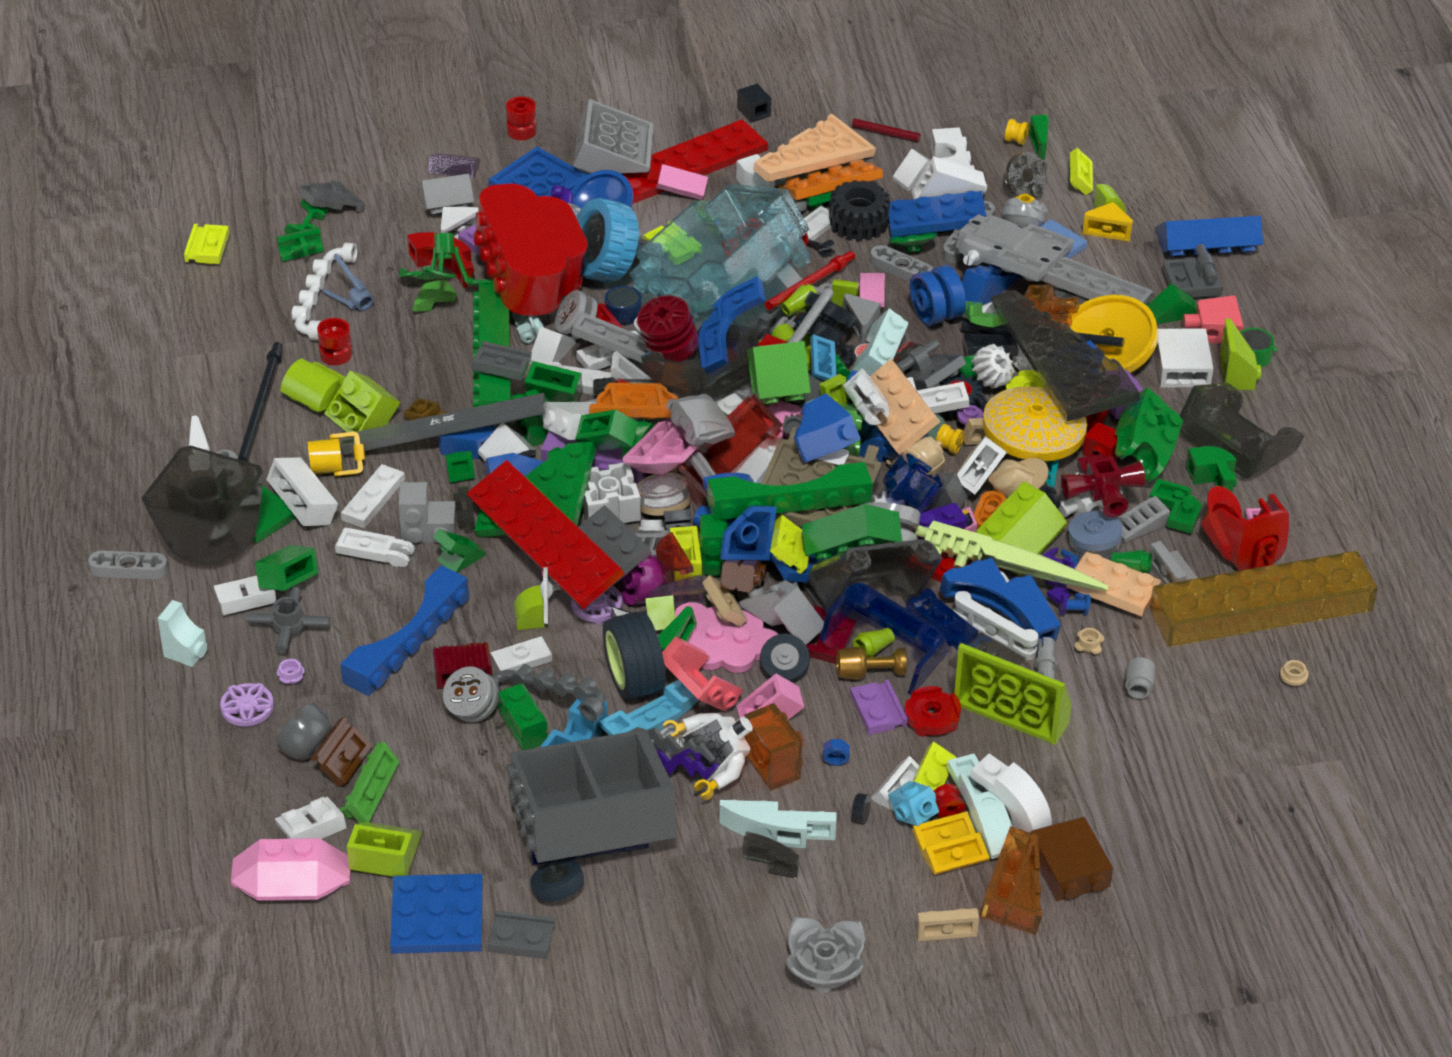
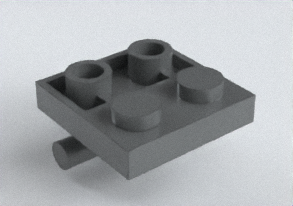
(1194, 275)
(930, 370)

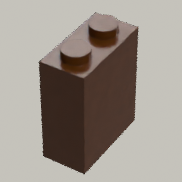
(1072, 859)

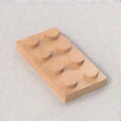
(908, 415)

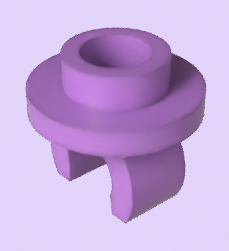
(969, 412)

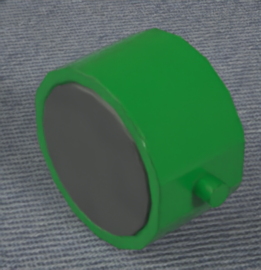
(1261, 344)

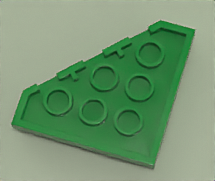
(560, 478)

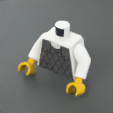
(723, 739)

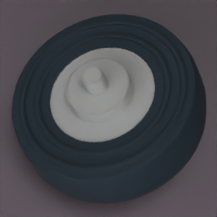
(785, 656)

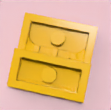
(950, 843)

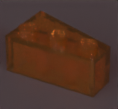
(1015, 885)

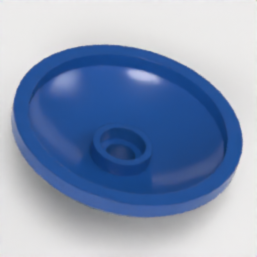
(604, 185)

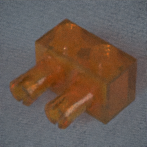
(1046, 300)

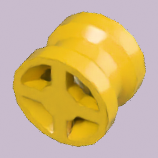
(1016, 131)
(950, 438)

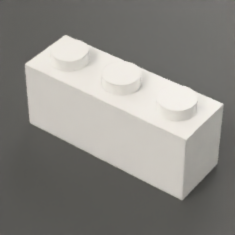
(302, 491)

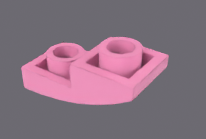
(873, 287)

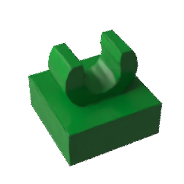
(459, 466)

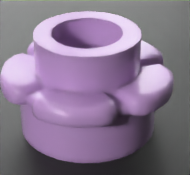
(290, 671)

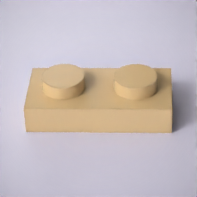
(727, 606)
(947, 924)

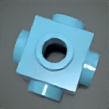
(913, 803)

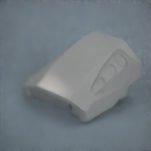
(701, 419)

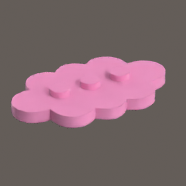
(726, 643)

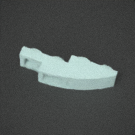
(985, 808)
(785, 827)

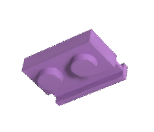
(878, 707)

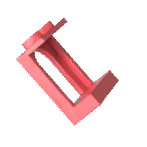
(685, 661)

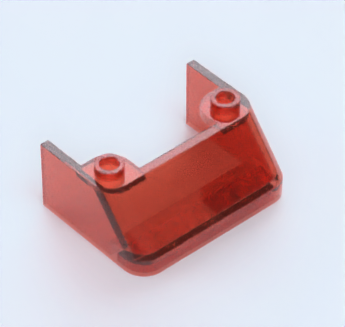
(752, 426)

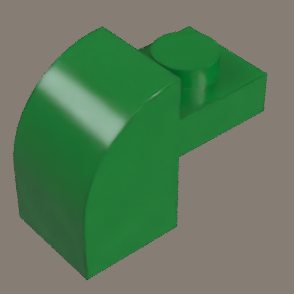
(1211, 465)

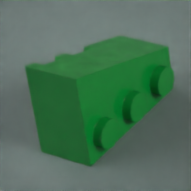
(849, 529)

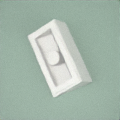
(900, 775)

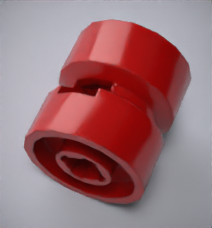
(521, 118)
(334, 341)

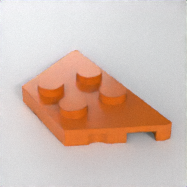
(635, 400)

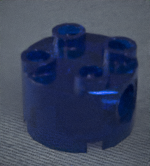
(913, 482)

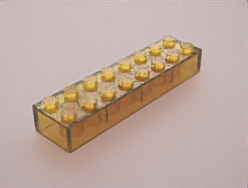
(1262, 598)

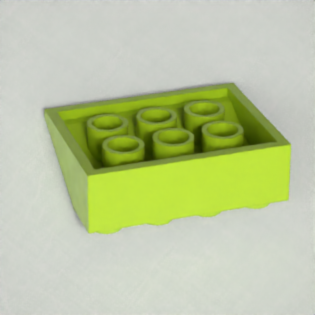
(1011, 694)

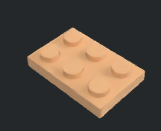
(1126, 586)

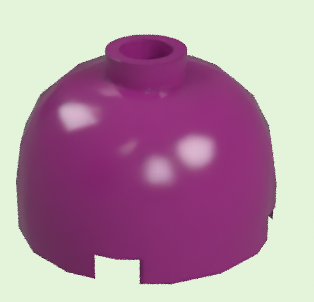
(640, 580)

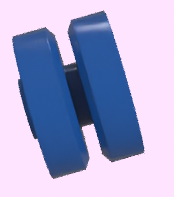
(937, 295)

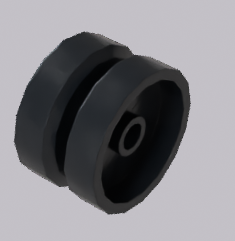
(825, 323)

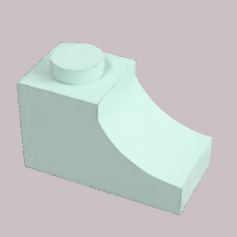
(180, 636)

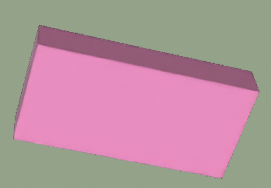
(682, 182)

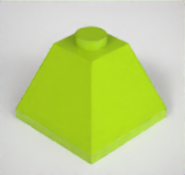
(1237, 359)

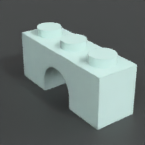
(883, 342)

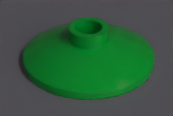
(914, 241)

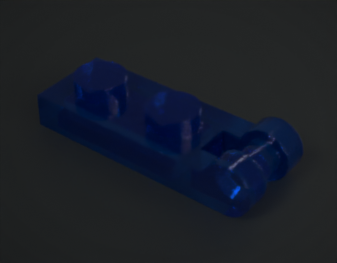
(942, 617)

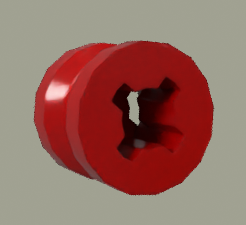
(948, 800)

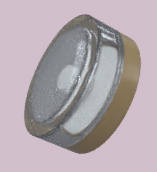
(663, 493)

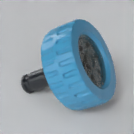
(611, 239)

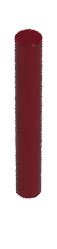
(886, 130)

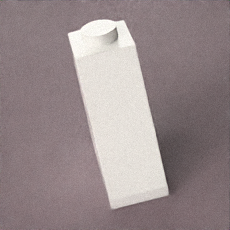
(948, 178)

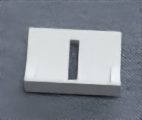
(232, 599)
(322, 811)

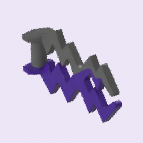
(681, 754)

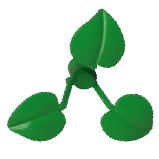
(443, 250)

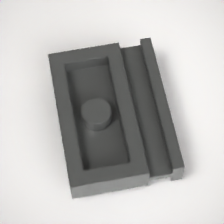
(501, 360)
(521, 934)

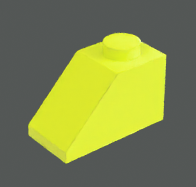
(689, 542)

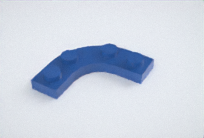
(729, 306)

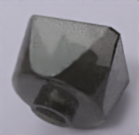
(205, 504)

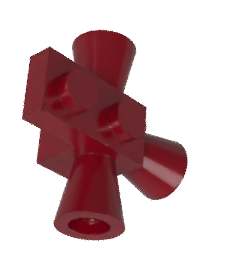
(1103, 481)

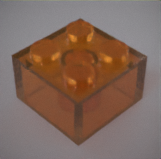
(774, 747)

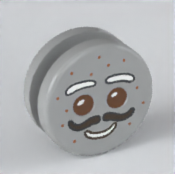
(571, 309)
(470, 694)

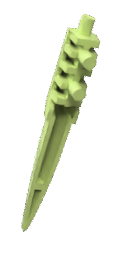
(1006, 556)

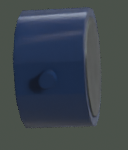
(624, 303)

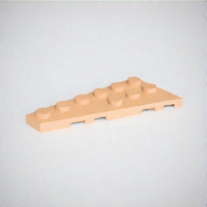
(815, 149)

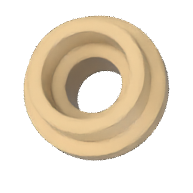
(1294, 673)

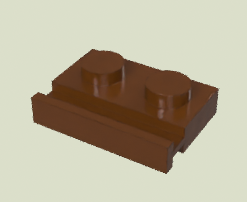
(341, 751)

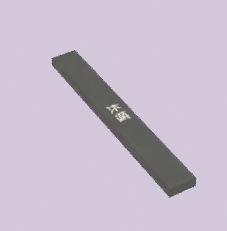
(448, 423)

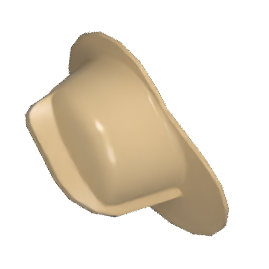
(1010, 474)

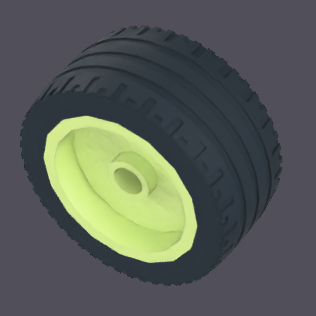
(634, 655)

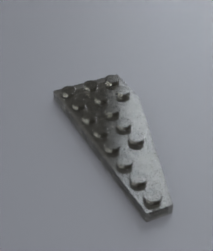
(1070, 370)

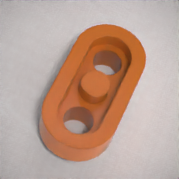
(987, 506)

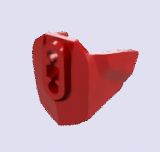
(1248, 540)

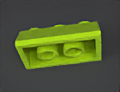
(1025, 520)

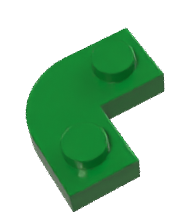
(1184, 505)

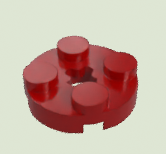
(932, 723)

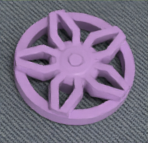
(600, 605)
(246, 704)

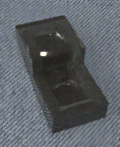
(780, 858)

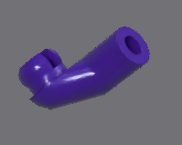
(562, 193)

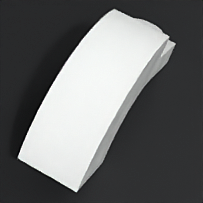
(1017, 792)

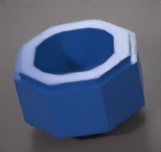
(836, 752)

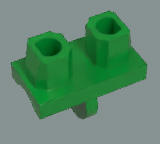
(299, 244)

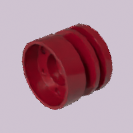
(668, 328)

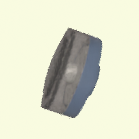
(1095, 534)

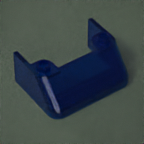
(899, 619)

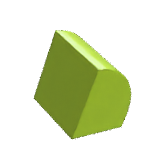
(1105, 194)
(843, 287)
(529, 609)
(660, 611)

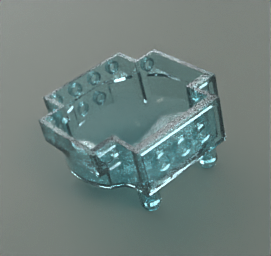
(723, 245)

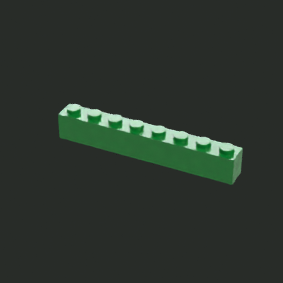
(491, 326)

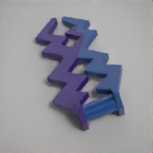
(1059, 593)

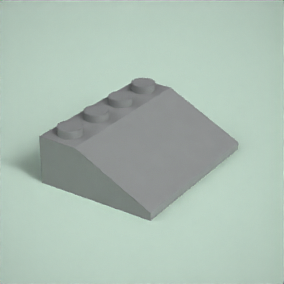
(612, 140)

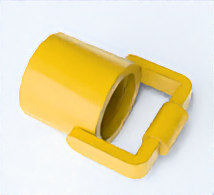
(326, 455)

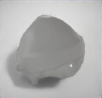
(1024, 213)

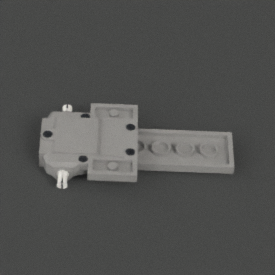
(1039, 257)

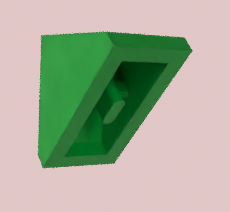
(1171, 305)

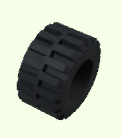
(859, 210)

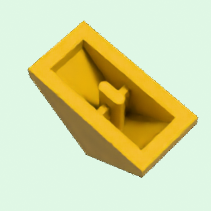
(1108, 222)

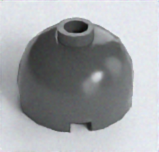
(304, 735)

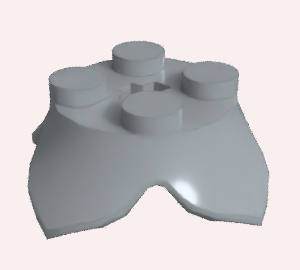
(824, 955)

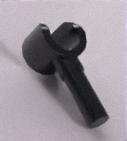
(823, 248)

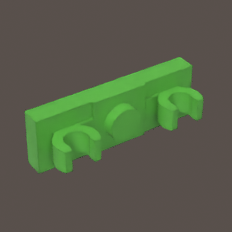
(371, 784)

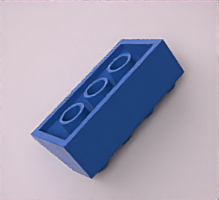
(1214, 234)

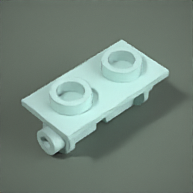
(527, 326)

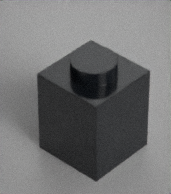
(754, 103)

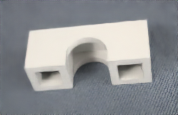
(950, 146)

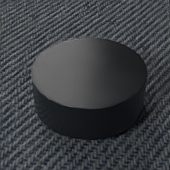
(861, 808)

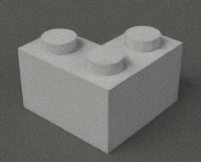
(422, 517)

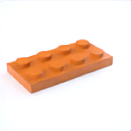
(824, 182)

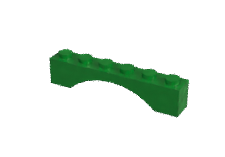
(841, 487)

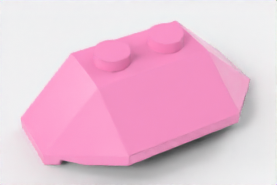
(660, 449)
(290, 869)

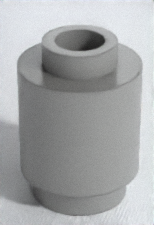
(1140, 677)

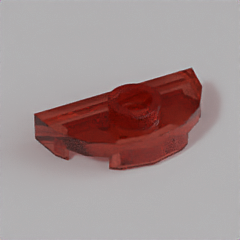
(672, 556)

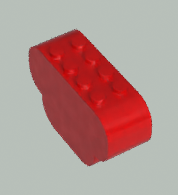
(529, 247)

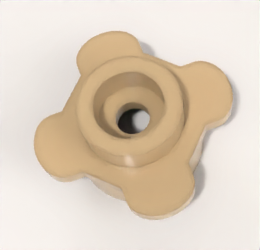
(1089, 641)

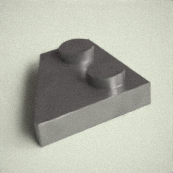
(330, 195)

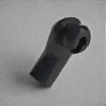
(848, 355)

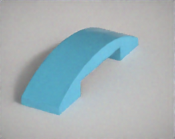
(670, 706)

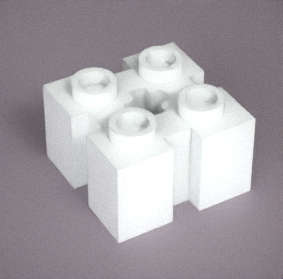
(615, 490)

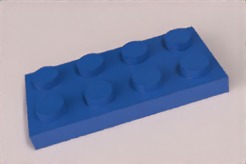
(934, 213)

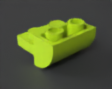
(311, 384)

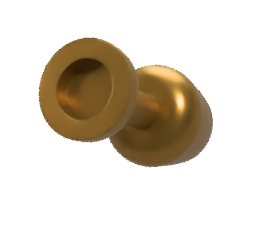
(853, 662)

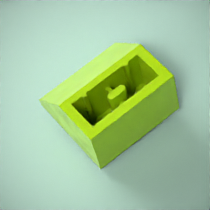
(361, 404)
(382, 849)

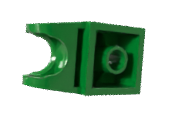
(1148, 432)

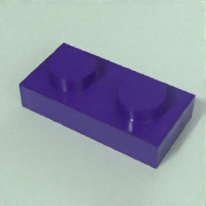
(947, 514)

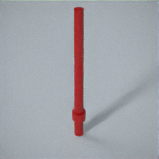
(835, 265)

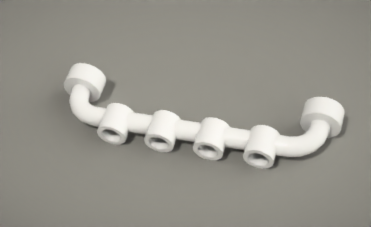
(316, 282)

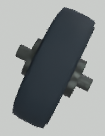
(557, 880)

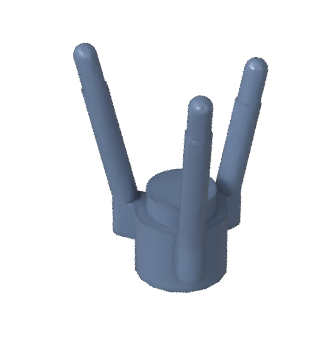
(359, 295)

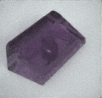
(453, 164)

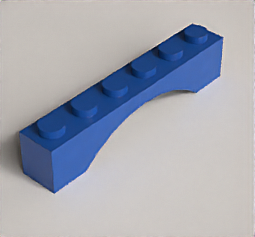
(373, 663)

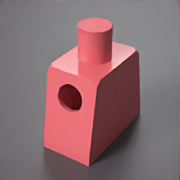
(1211, 316)

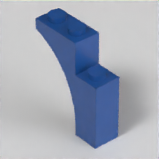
(1016, 599)

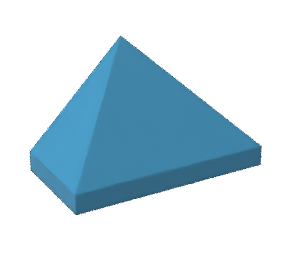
(823, 357)

